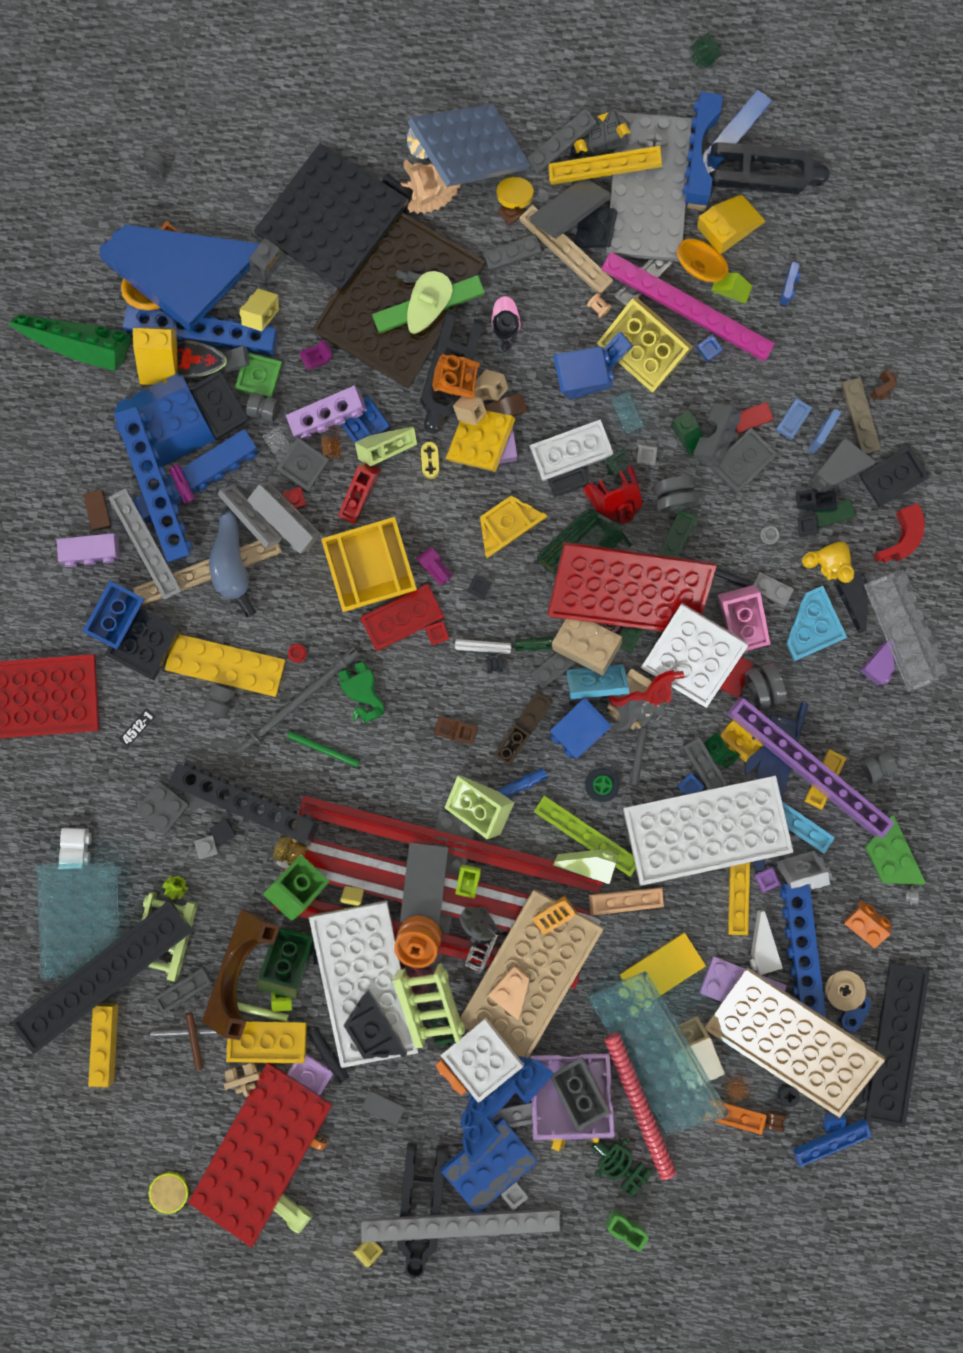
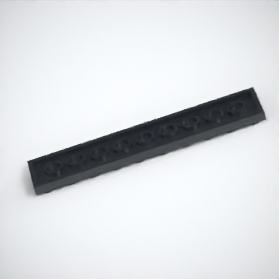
(101, 976)

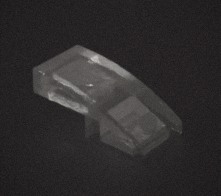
(277, 442)

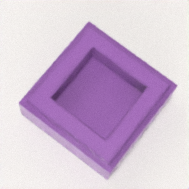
(767, 879)

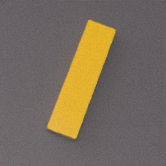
(739, 899)

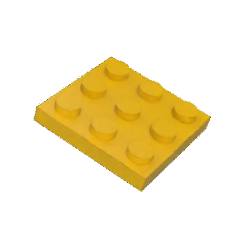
(481, 443)

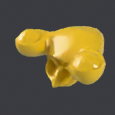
(834, 561)

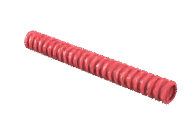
(640, 1106)

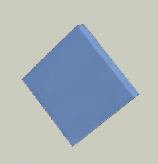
(824, 431)

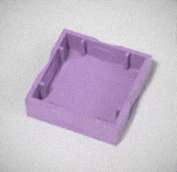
(549, 1114)

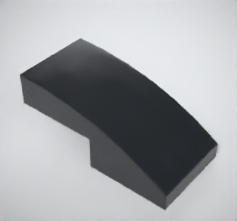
(810, 501)

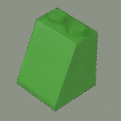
(296, 887)

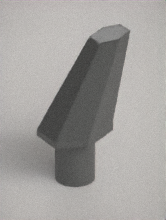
(407, 277)

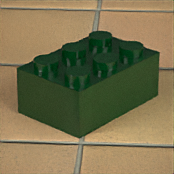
(286, 963)

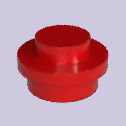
(297, 653)

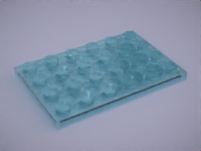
(75, 915)

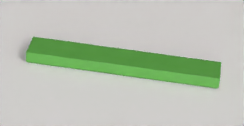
(397, 315)

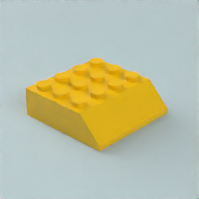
(368, 564)

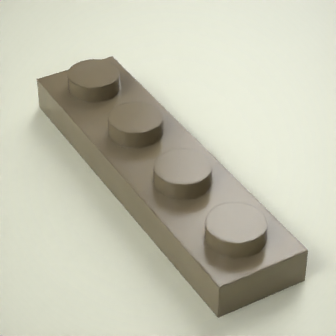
(860, 416)

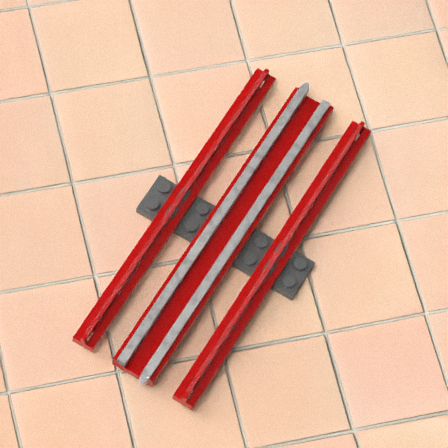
(386, 876)

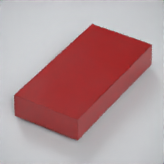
(754, 417)

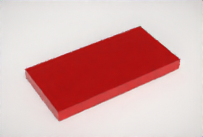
(402, 617)

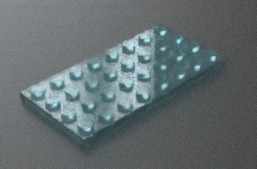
(659, 1053)

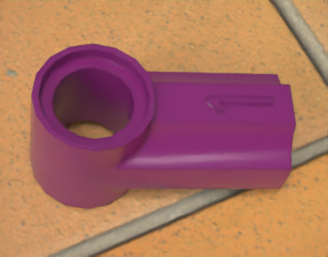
(431, 562)

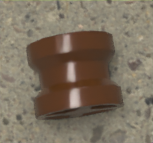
(775, 1121)

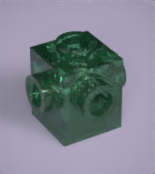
(705, 51)

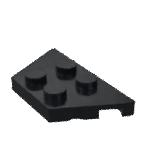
(372, 1030)

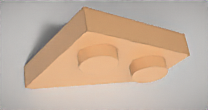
(511, 991)

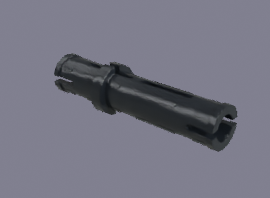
(327, 1054)

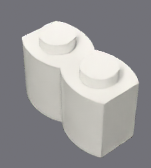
(74, 845)

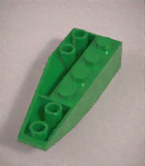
(75, 340)

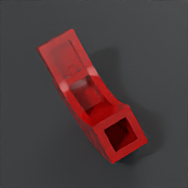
(912, 529)

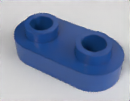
(858, 1015)

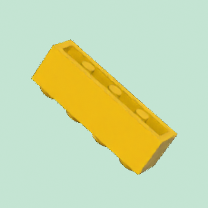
(103, 1045)

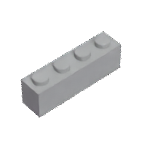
(284, 517)

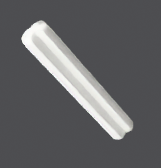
(483, 646)

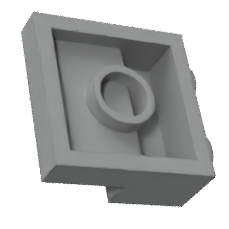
(805, 870)

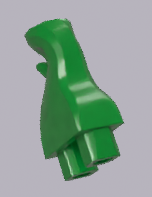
(361, 689)

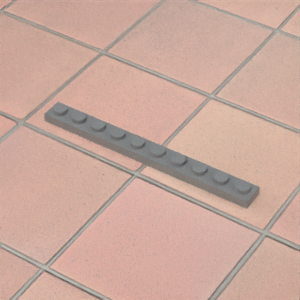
(459, 1225)

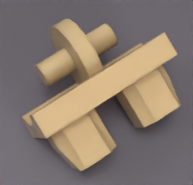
(234, 1079)

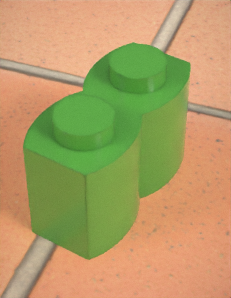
(627, 1230)

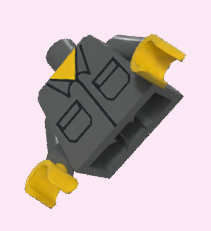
(607, 135)

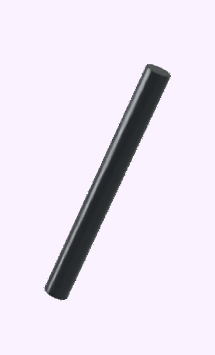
(725, 575)

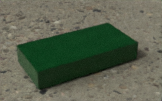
(844, 512)

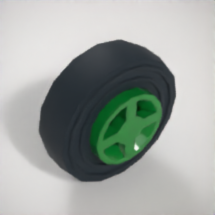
(606, 780)

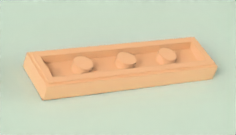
(626, 901)

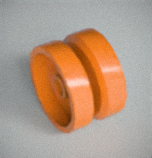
(417, 941)

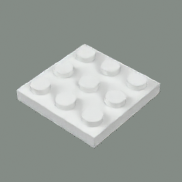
(482, 1060)

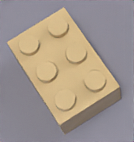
(587, 644)

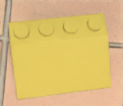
(656, 344)

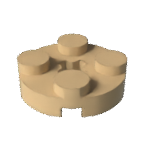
(835, 996)

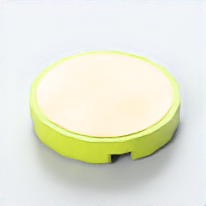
(168, 1192)

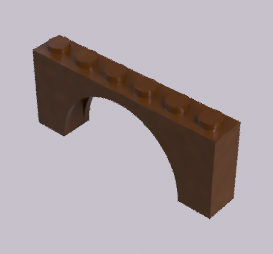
(222, 1009)

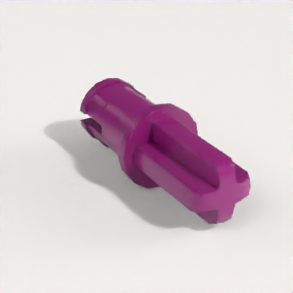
(181, 484)

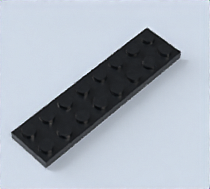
(898, 1042)

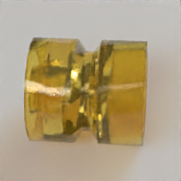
(287, 850)

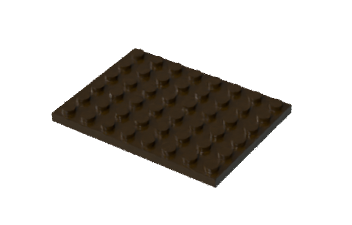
(348, 315)

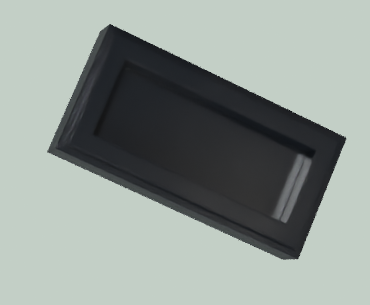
(568, 482)

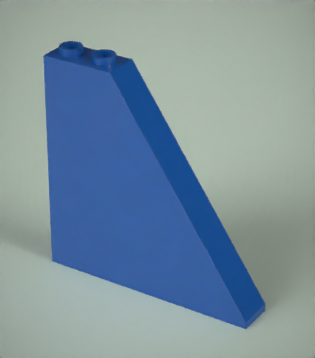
(178, 269)

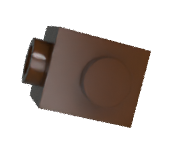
(883, 391)

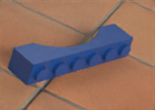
(699, 181)

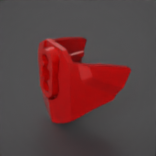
(616, 502)

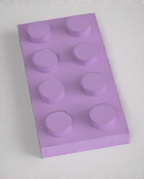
(722, 977)

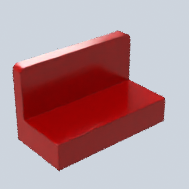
(736, 679)

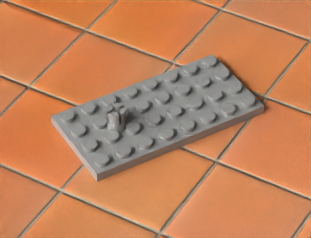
(651, 200)

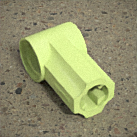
(295, 1216)

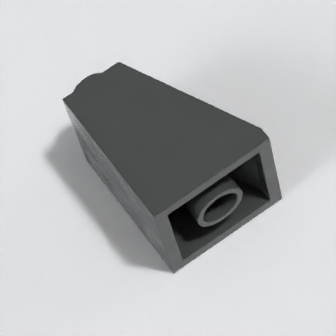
(841, 466)

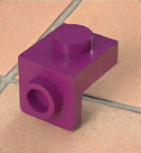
(316, 356)

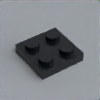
(596, 229)

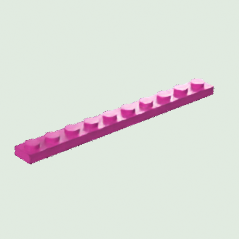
(687, 306)

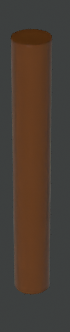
(194, 1041)

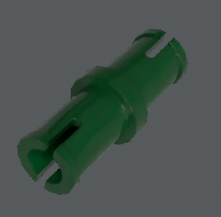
(533, 643)

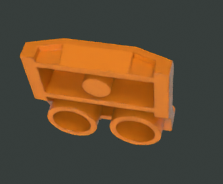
(455, 375)

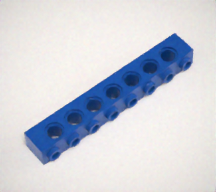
(265, 345)
(125, 420)
(808, 949)

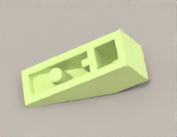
(385, 445)
(593, 864)

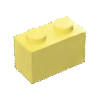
(259, 309)

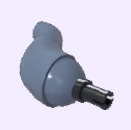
(226, 564)

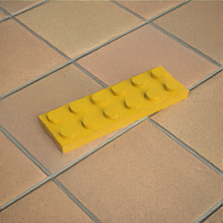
(226, 665)

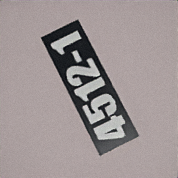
(137, 727)

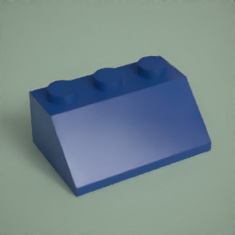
(113, 615)

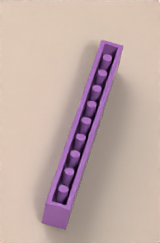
(810, 768)

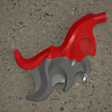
(645, 704)

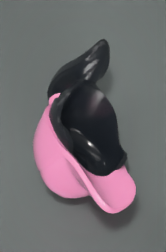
(505, 321)

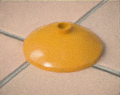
(702, 260)

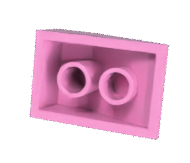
(745, 616)

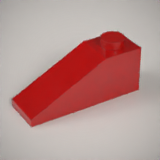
(359, 492)

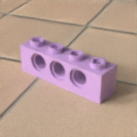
(299, 418)

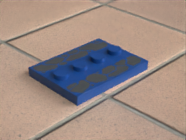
(493, 1172)

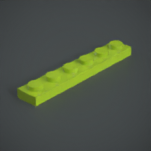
(583, 833)

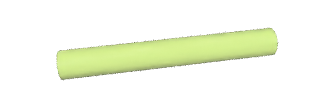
(262, 1012)

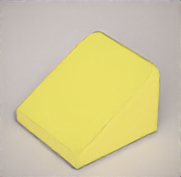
(352, 895)
(368, 1252)

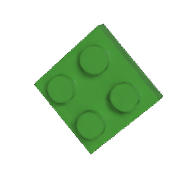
(259, 376)

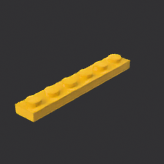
(605, 165)

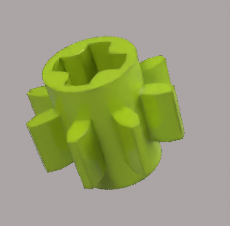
(175, 887)

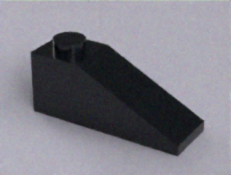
(855, 600)

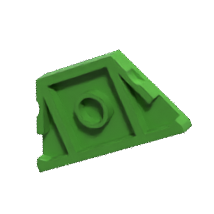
(893, 858)

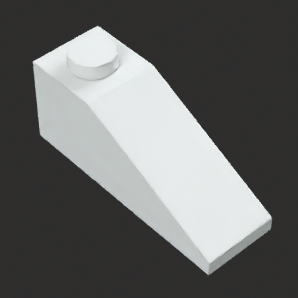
(764, 951)

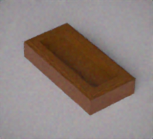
(97, 510)

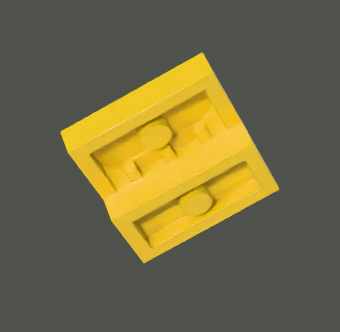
(739, 742)

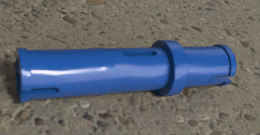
(523, 783)

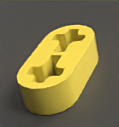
(425, 461)

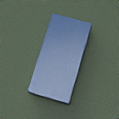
(794, 418)

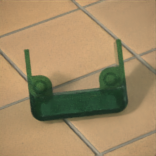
(587, 529)

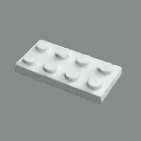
(571, 450)

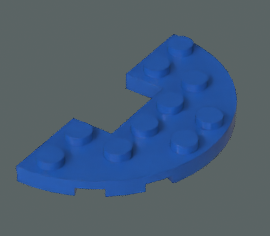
(477, 1119)

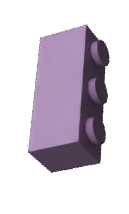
(88, 549)

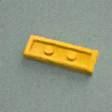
(835, 763)

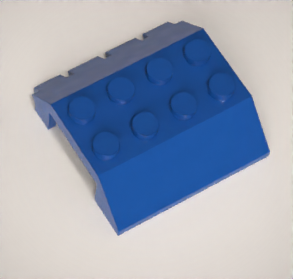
(172, 419)

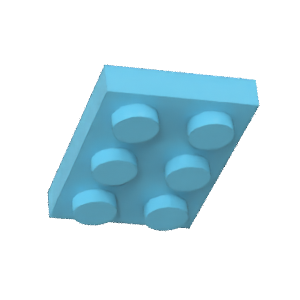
(587, 683)

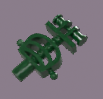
(609, 1156)

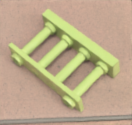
(178, 951)
(414, 1016)

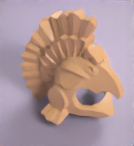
(427, 188)

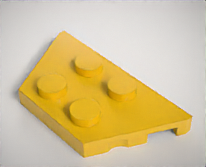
(507, 523)

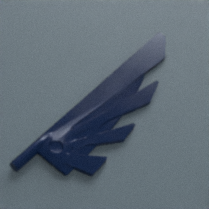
(772, 765)

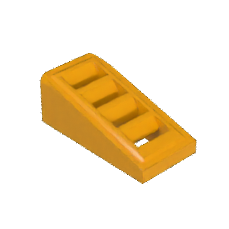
(563, 901)

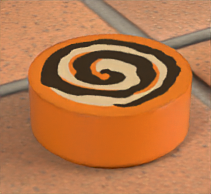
(319, 1142)

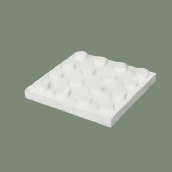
(700, 650)

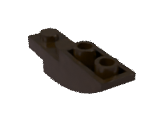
(523, 728)

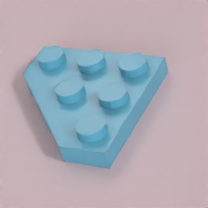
(814, 625)

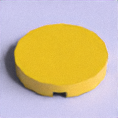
(514, 192)

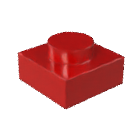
(295, 497)
(437, 633)

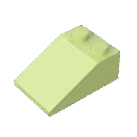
(479, 807)

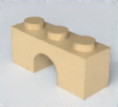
(488, 386)

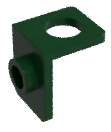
(719, 750)
(442, 1040)

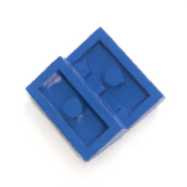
(368, 424)

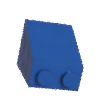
(583, 372)
(579, 729)

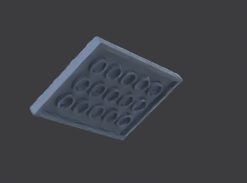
(468, 144)

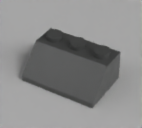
(580, 1094)

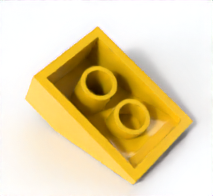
(729, 222)
(155, 353)

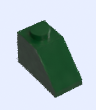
(687, 431)

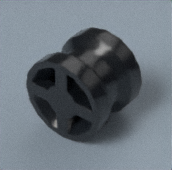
(494, 663)
(785, 1092)

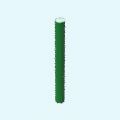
(324, 749)

